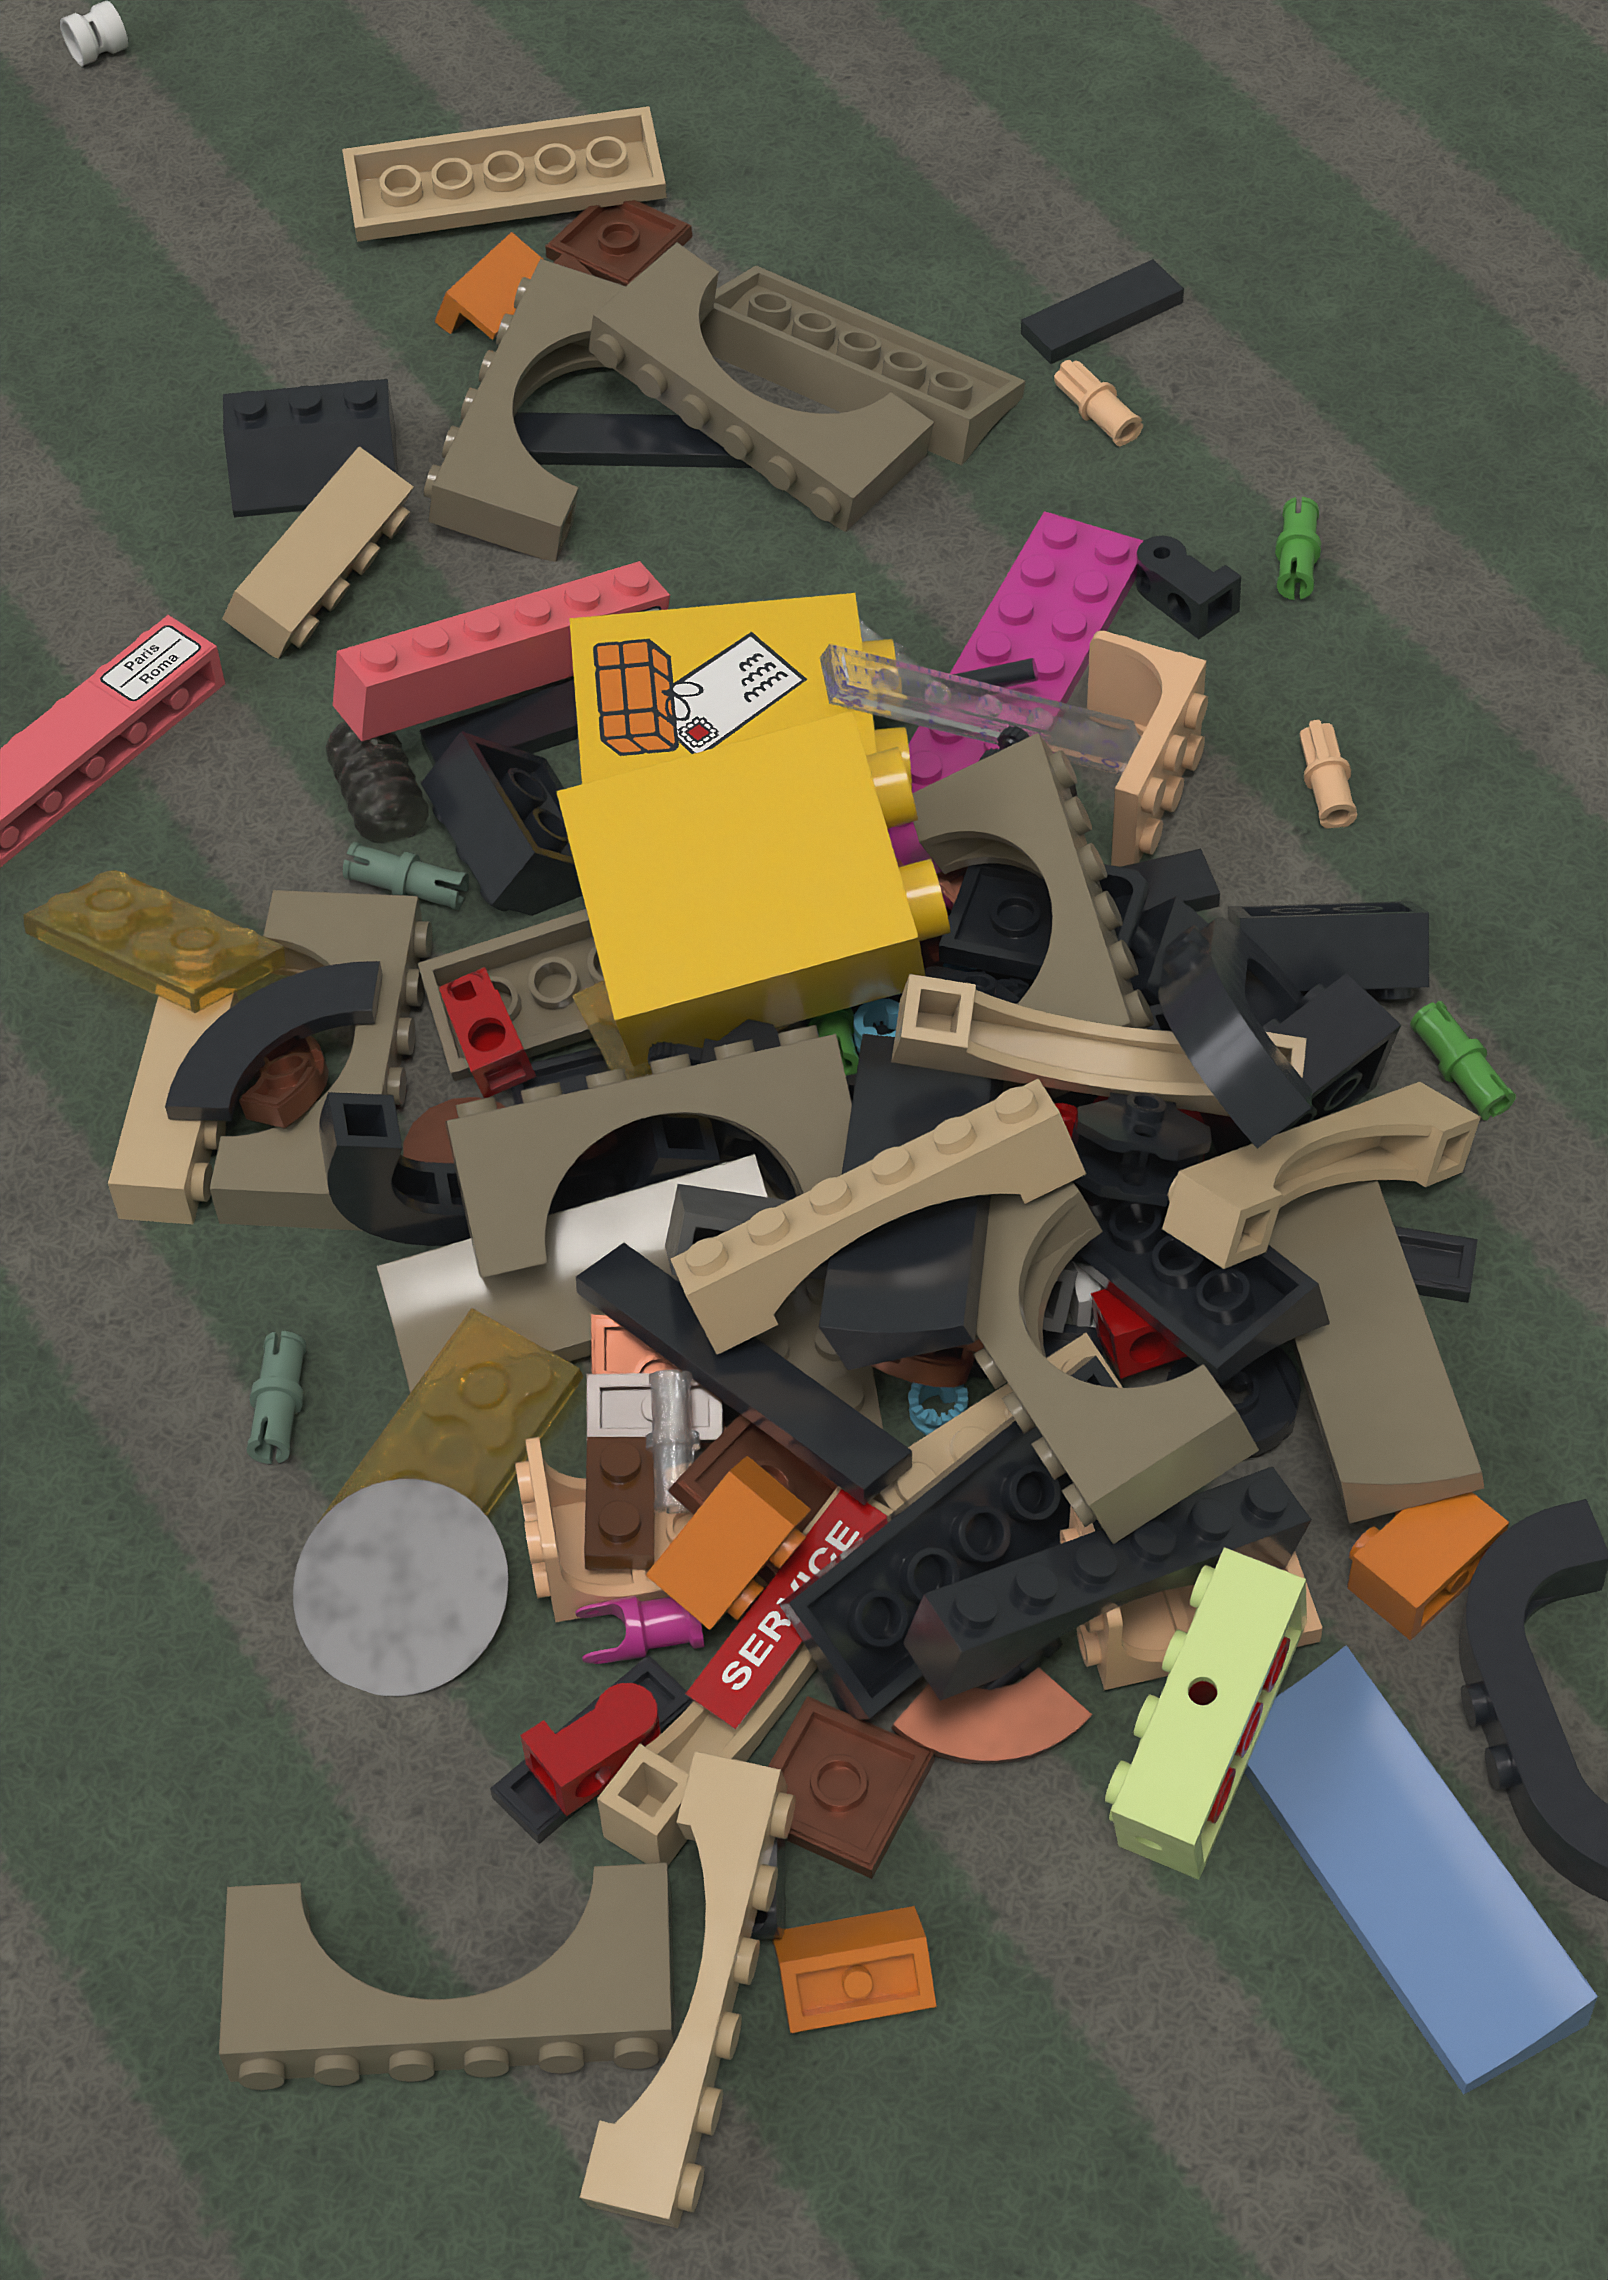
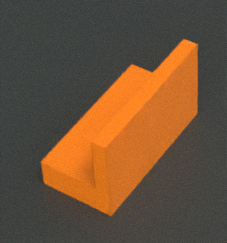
(488, 288)
(854, 1969)

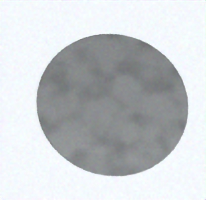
(400, 1587)

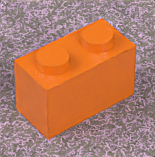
(729, 1543)
(1422, 1559)

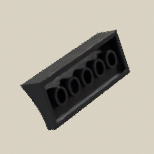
(920, 1275)
(1202, 1309)
(966, 1521)

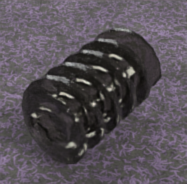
(377, 785)

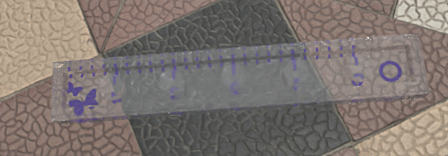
(973, 707)

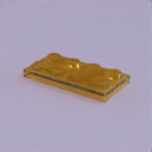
(154, 940)
(471, 1414)

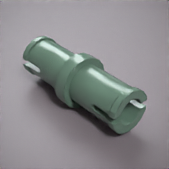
(406, 875)
(276, 1397)

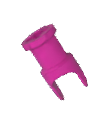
(647, 1626)

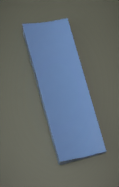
(1414, 1876)

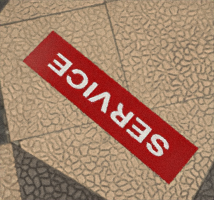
(765, 1634)

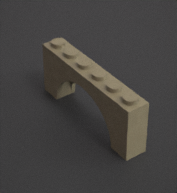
(824, 460)
(487, 476)
(1023, 815)
(518, 1154)
(281, 1172)
(1120, 1446)
(305, 2017)

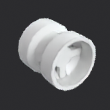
(94, 33)

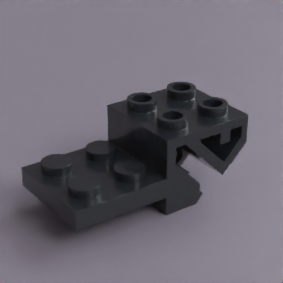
(1006, 923)

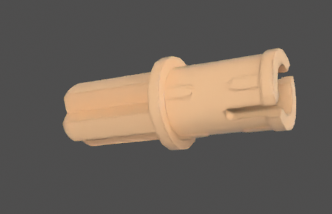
(1098, 402)
(1327, 775)

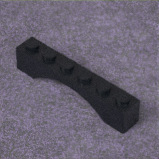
(1008, 1613)

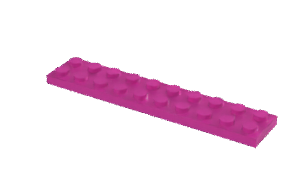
(1047, 610)

